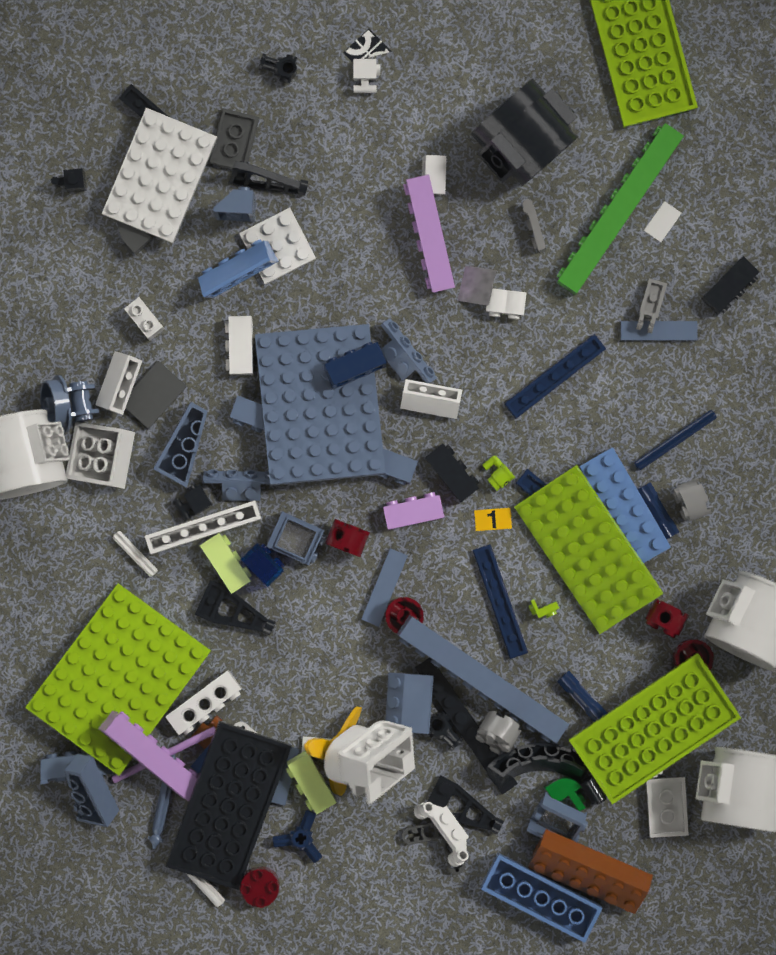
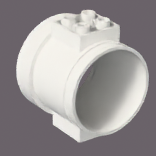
(31, 454)
(745, 619)
(739, 789)

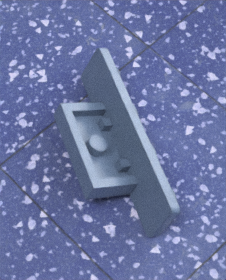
(403, 356)
(238, 484)

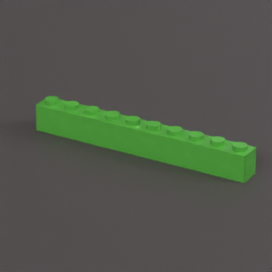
(620, 208)

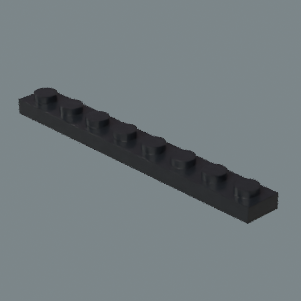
(460, 717)

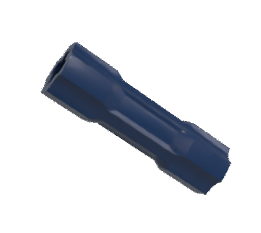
(658, 511)
(581, 696)

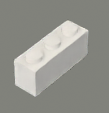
(239, 345)
(118, 382)
(431, 399)

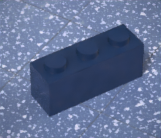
(355, 364)

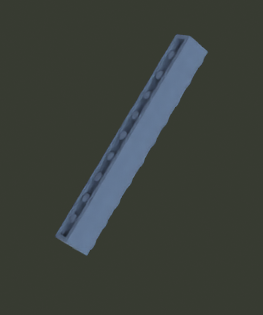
(251, 413)
(483, 679)

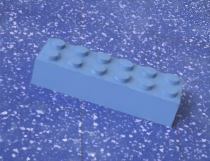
(625, 504)
(541, 897)

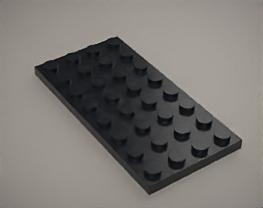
(228, 805)

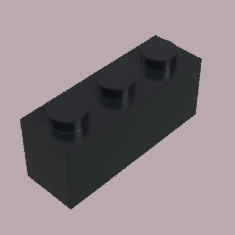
(731, 286)
(452, 472)

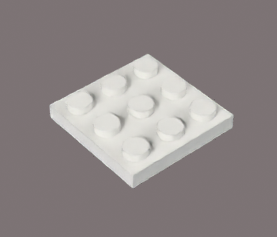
(285, 240)

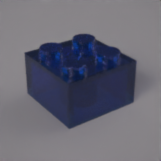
(263, 564)

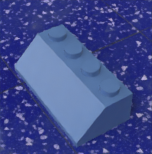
(236, 270)

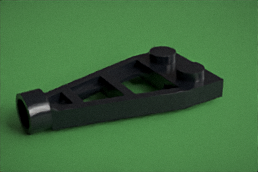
(242, 173)
(212, 600)
(446, 788)

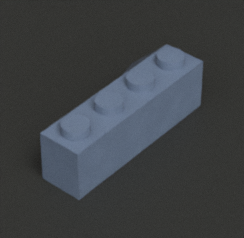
(54, 767)
(90, 792)

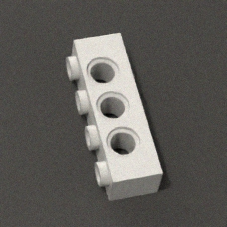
(177, 718)

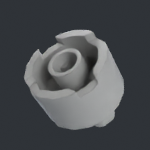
(692, 500)
(498, 732)

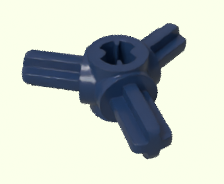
(307, 845)

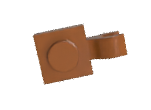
(204, 743)

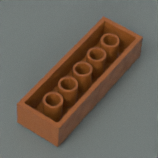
(590, 871)

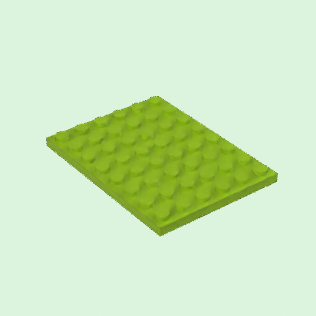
(119, 662)

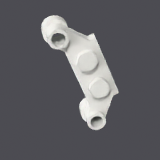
(448, 827)

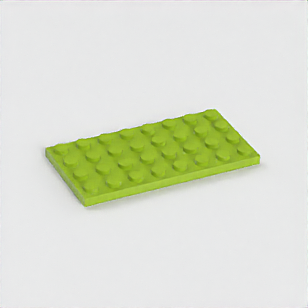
(644, 59)
(588, 549)
(654, 728)

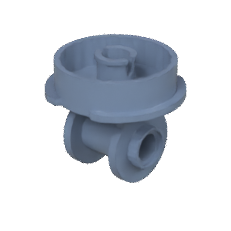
(56, 401)

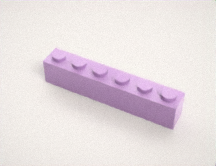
(430, 233)
(149, 754)

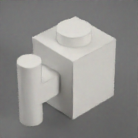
(365, 71)

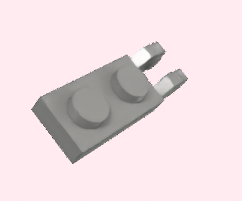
(533, 224)
(651, 303)

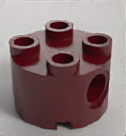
(347, 538)
(400, 610)
(676, 623)
(689, 648)
(260, 887)

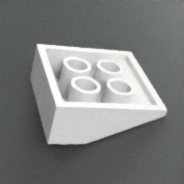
(100, 455)

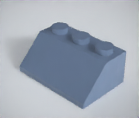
(237, 206)
(410, 700)

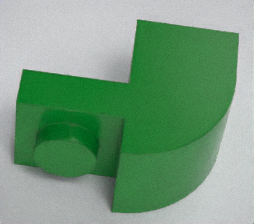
(564, 787)

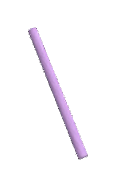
(175, 749)

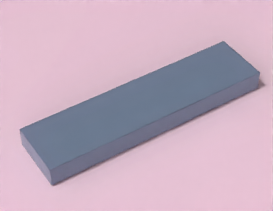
(661, 332)
(384, 587)

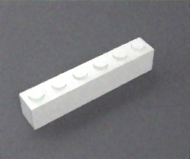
(203, 527)

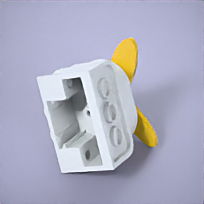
(365, 756)

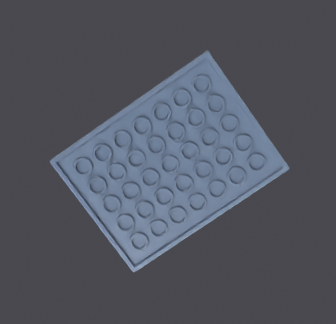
(307, 423)

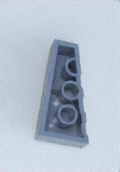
(180, 451)

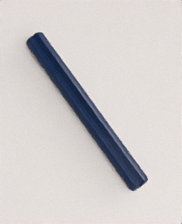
(675, 440)

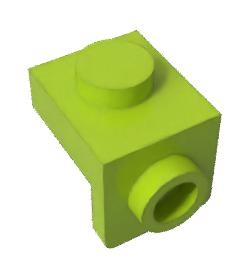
(548, 610)

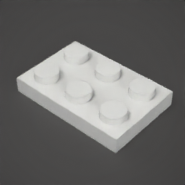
(667, 807)

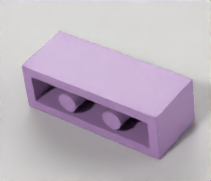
(413, 511)

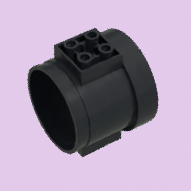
(525, 133)

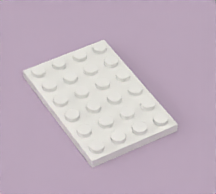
(159, 175)

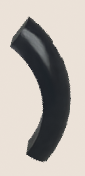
(536, 758)

